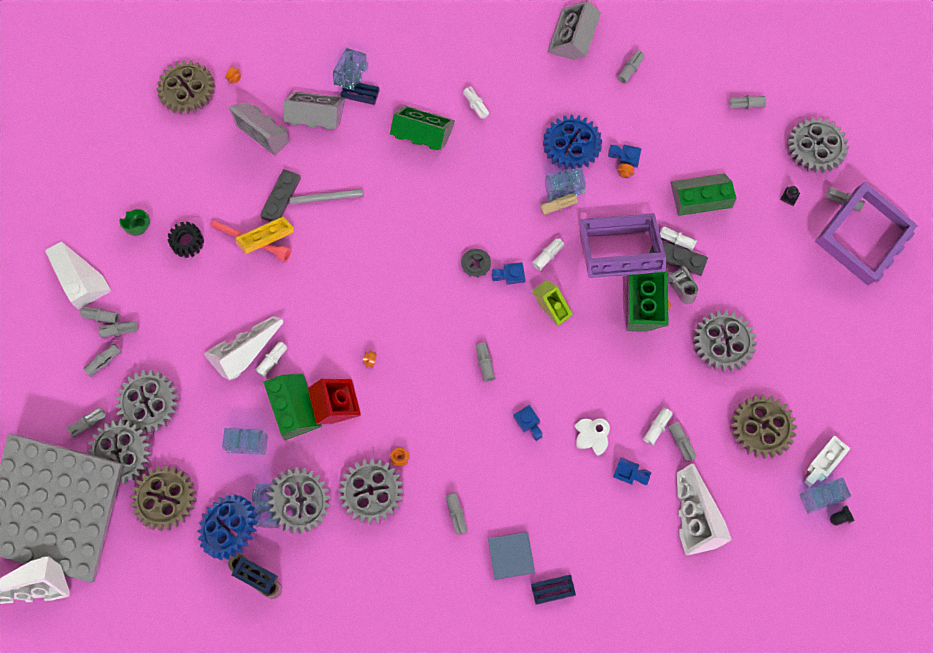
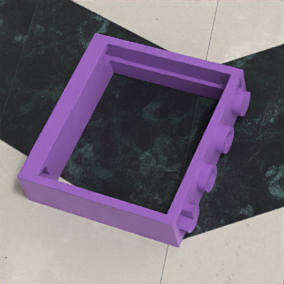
(848, 259)
(625, 264)

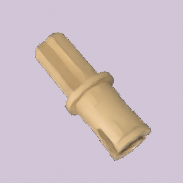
(559, 203)

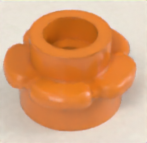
(233, 75)
(625, 170)
(369, 358)
(399, 452)

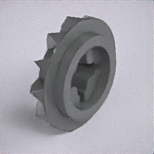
(477, 255)

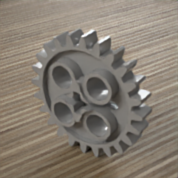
(826, 133)
(742, 338)
(163, 393)
(136, 447)
(280, 501)
(375, 509)

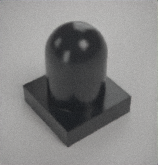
(790, 195)
(842, 516)

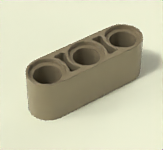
(231, 563)

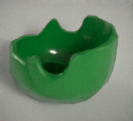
(135, 222)

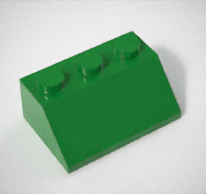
(421, 127)
(703, 194)
(647, 301)
(291, 405)

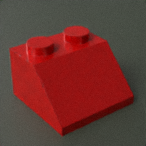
(333, 400)

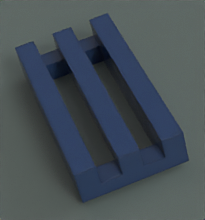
(362, 89)
(552, 581)
(270, 583)

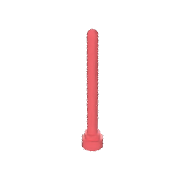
(282, 253)

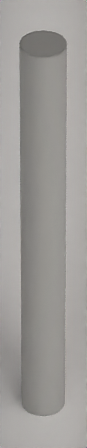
(326, 196)

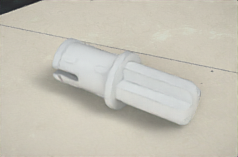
(476, 102)
(678, 238)
(548, 254)
(271, 359)
(657, 426)

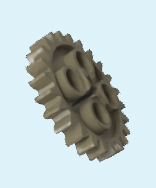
(172, 96)
(755, 441)
(170, 480)

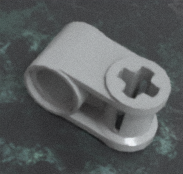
(682, 281)

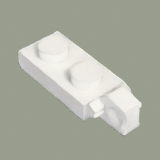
(826, 461)

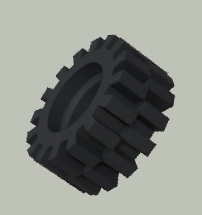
(190, 248)

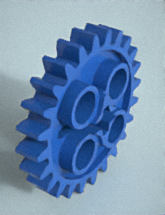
(587, 149)
(238, 516)

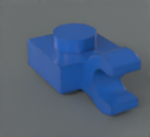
(628, 155)
(512, 273)
(527, 421)
(628, 472)

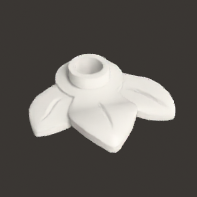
(591, 437)

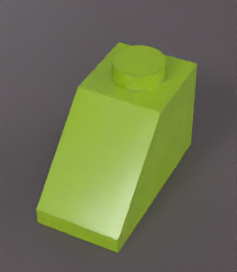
(552, 302)

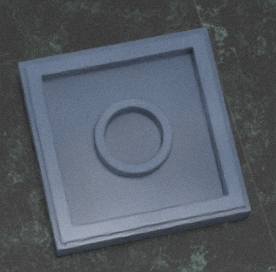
(511, 556)

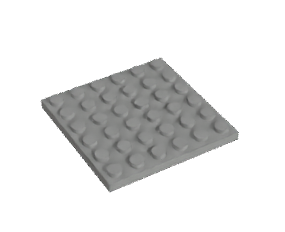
(55, 504)

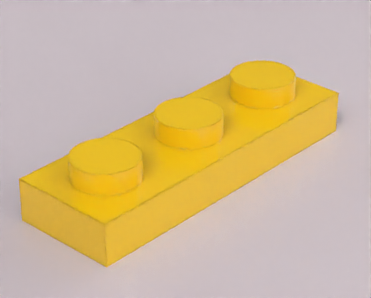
(264, 235)

